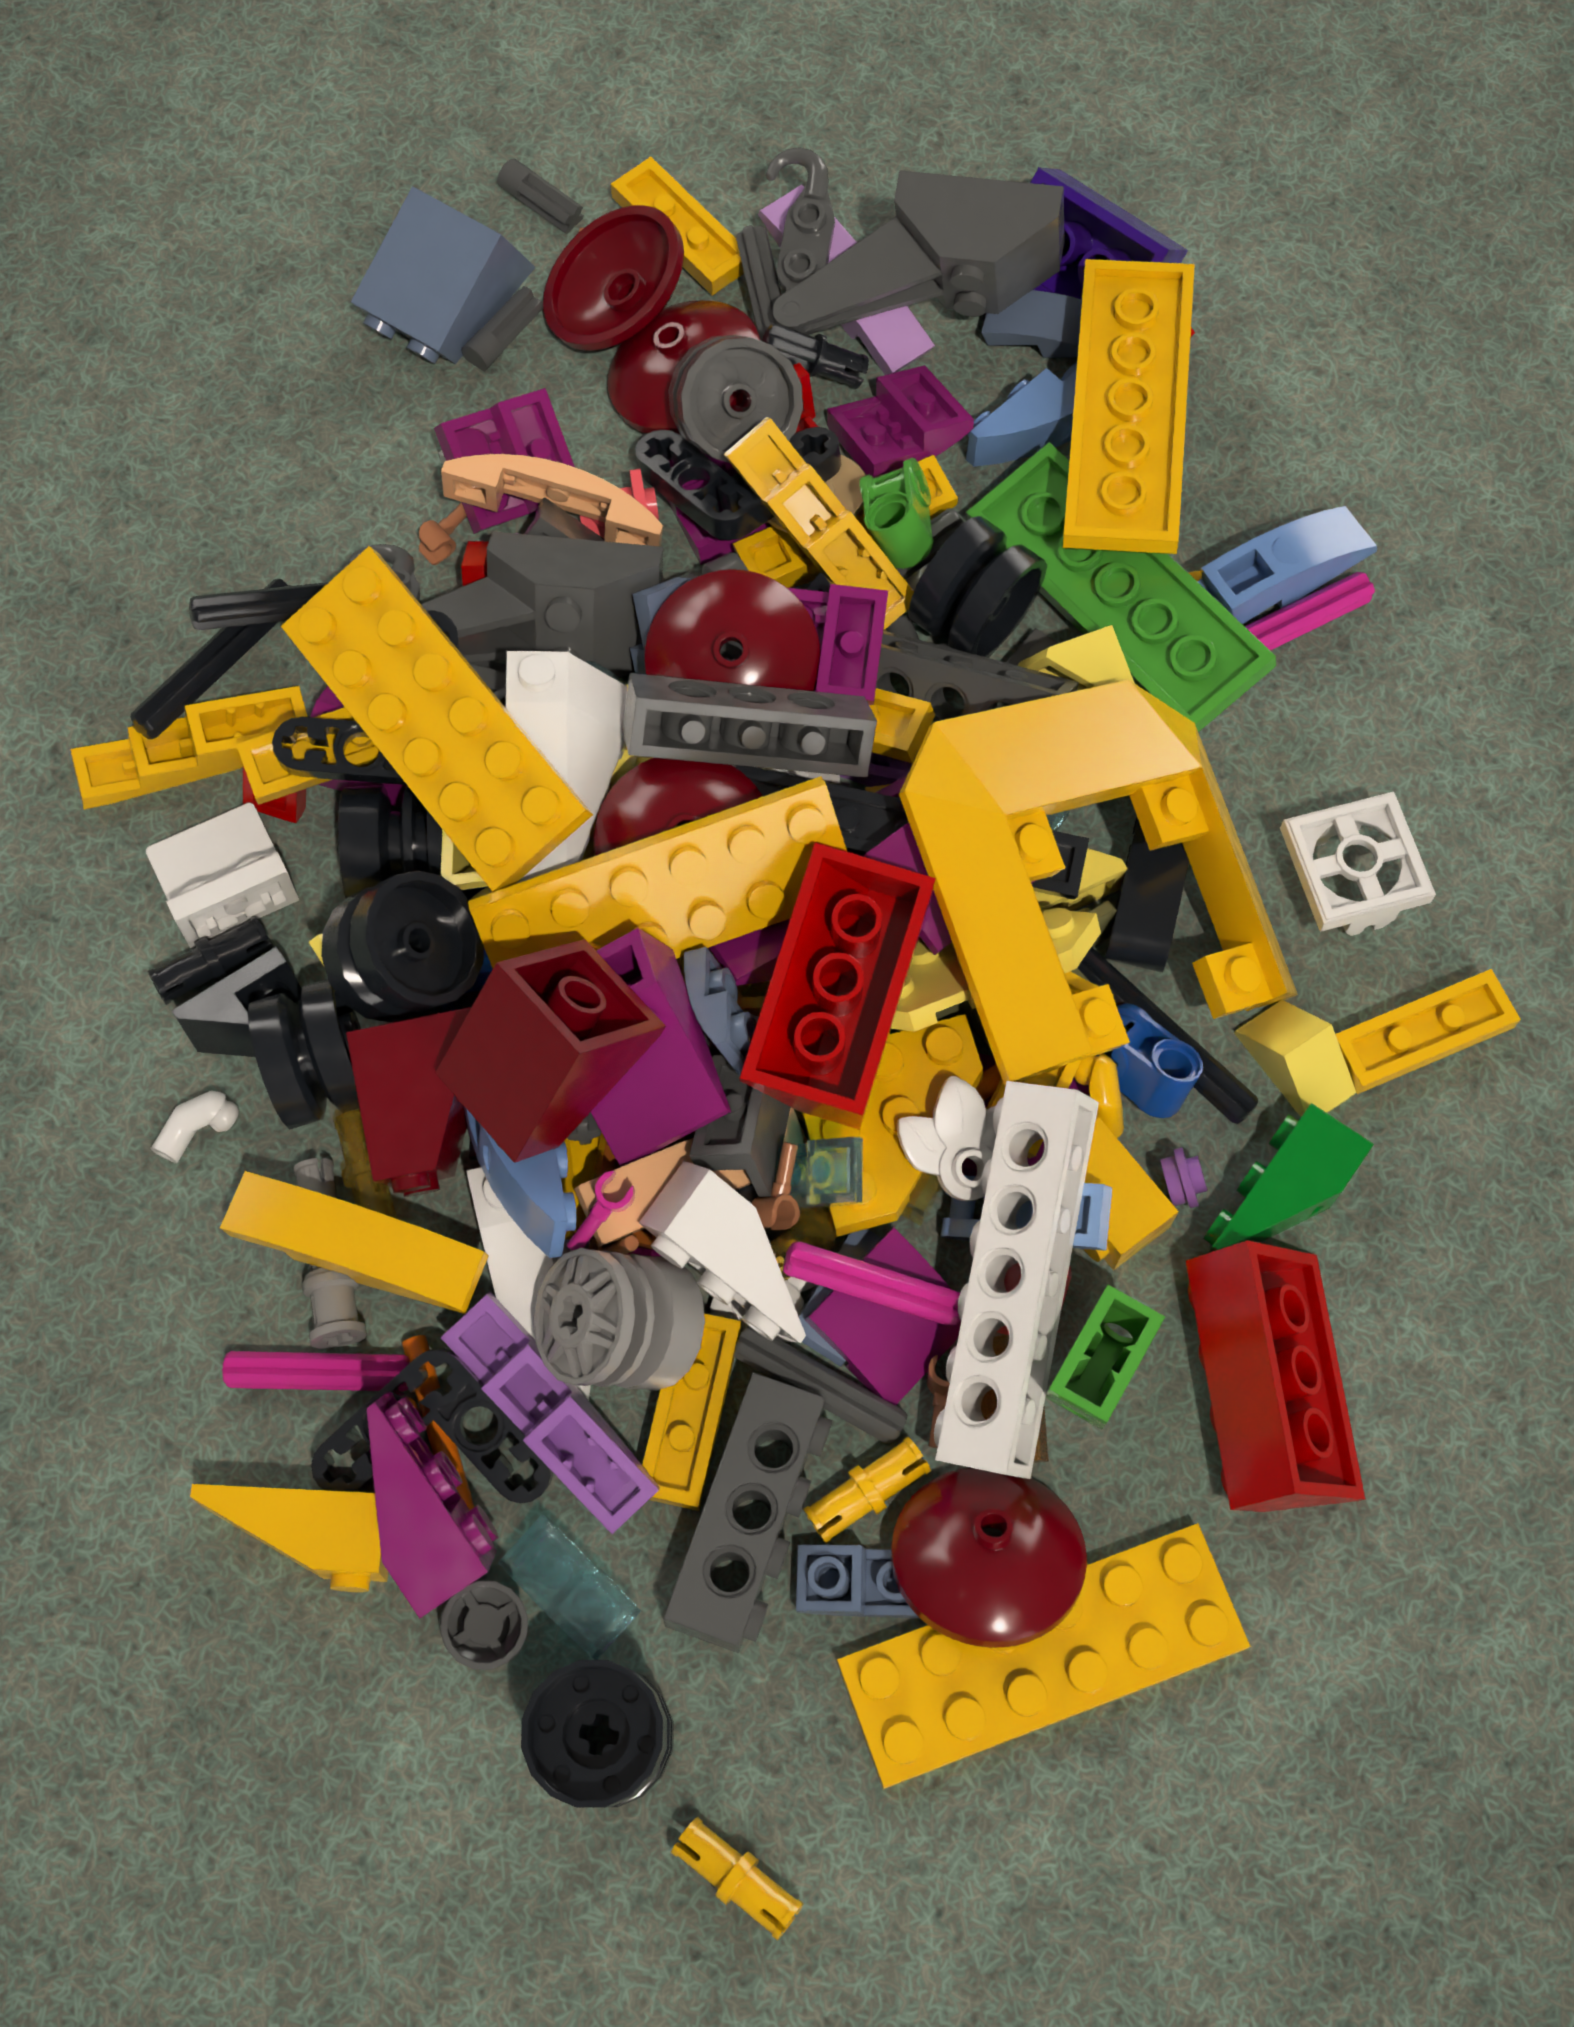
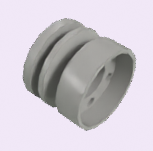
(618, 1320)

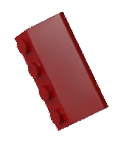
(837, 984)
(1273, 1379)

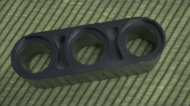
(1148, 904)

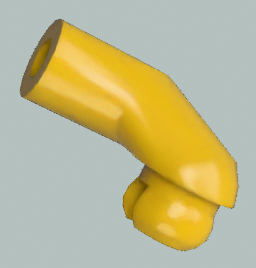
(1104, 1087)

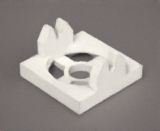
(1316, 828)

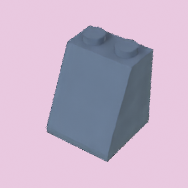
(438, 278)

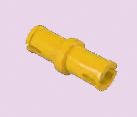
(867, 1489)
(737, 1878)

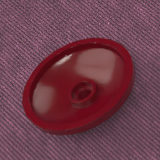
(613, 278)
(647, 361)
(740, 607)
(665, 796)
(982, 1585)

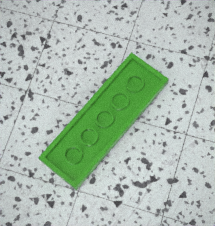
(1168, 625)

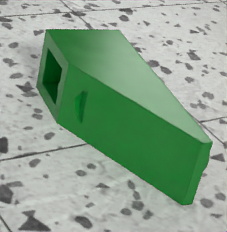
(1301, 1180)

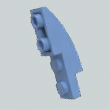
(1027, 421)
(1286, 562)
(529, 1189)

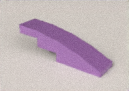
(551, 1413)

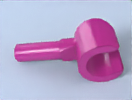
(599, 1212)

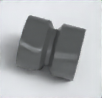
(484, 1625)

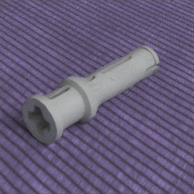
(329, 1291)

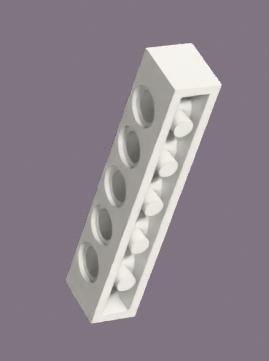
(1033, 1308)

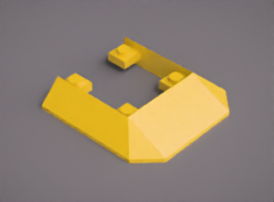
(984, 834)

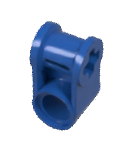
(1155, 1065)

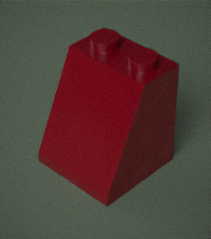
(546, 1046)
(406, 1110)

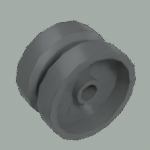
(713, 372)

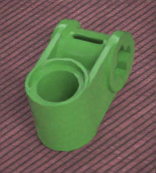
(899, 513)

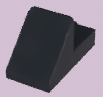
(219, 1015)

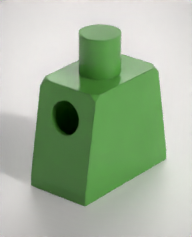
(1102, 1360)

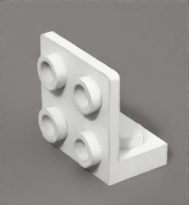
(221, 874)

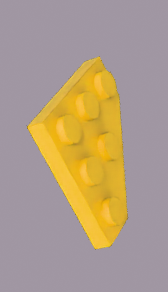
(905, 1086)

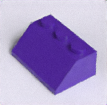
(1099, 232)

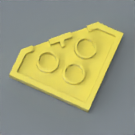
(939, 981)

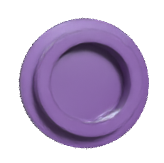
(1183, 1178)

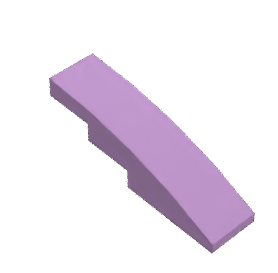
(890, 336)

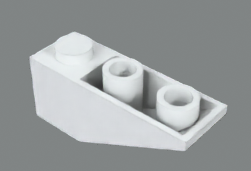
(723, 1238)

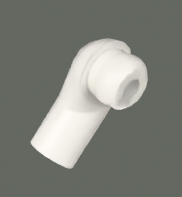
(191, 1116)

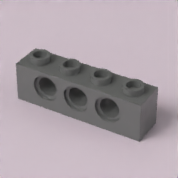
(977, 678)
(748, 725)
(766, 1413)

